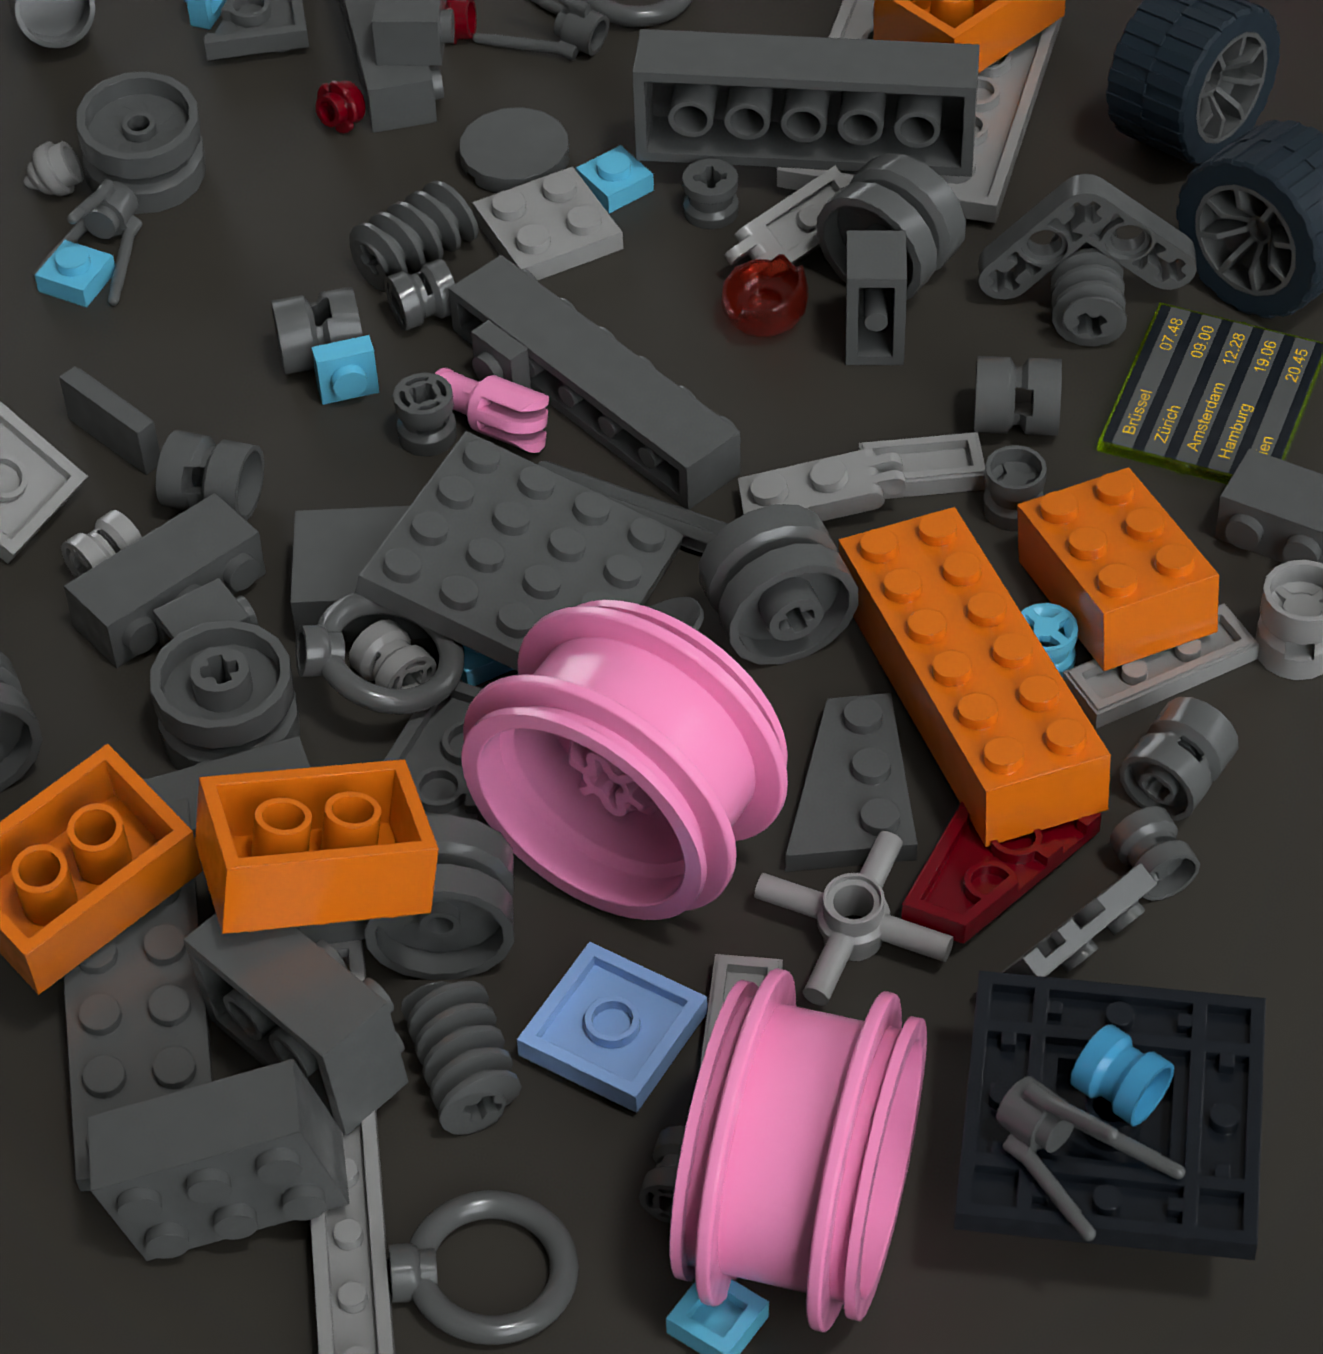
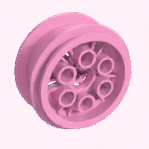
(625, 759)
(797, 1149)

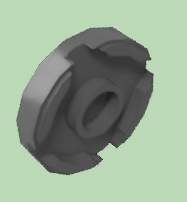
(513, 148)

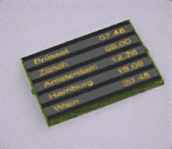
(1210, 393)

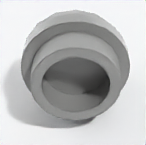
(54, 169)

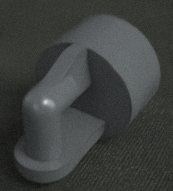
(53, 21)

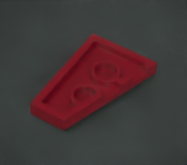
(973, 884)

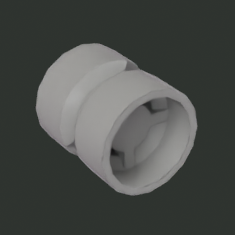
(1292, 620)

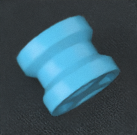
(1056, 631)

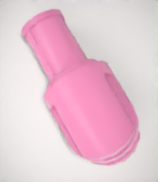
(501, 409)

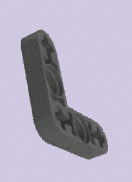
(1090, 225)

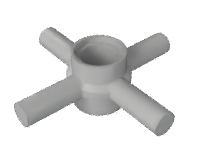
(853, 938)

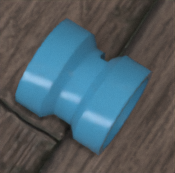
(1122, 1074)

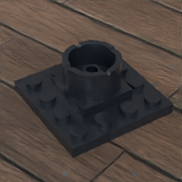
(1203, 1122)

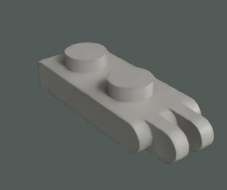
(788, 225)
(829, 485)

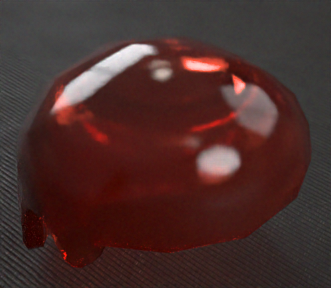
(765, 296)

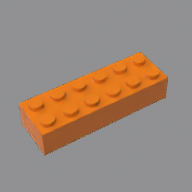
(975, 678)

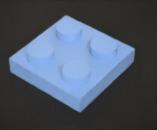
(612, 1026)

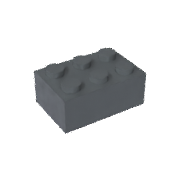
(301, 1003)
(217, 1160)

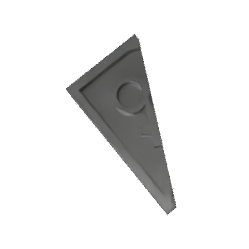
(257, 28)

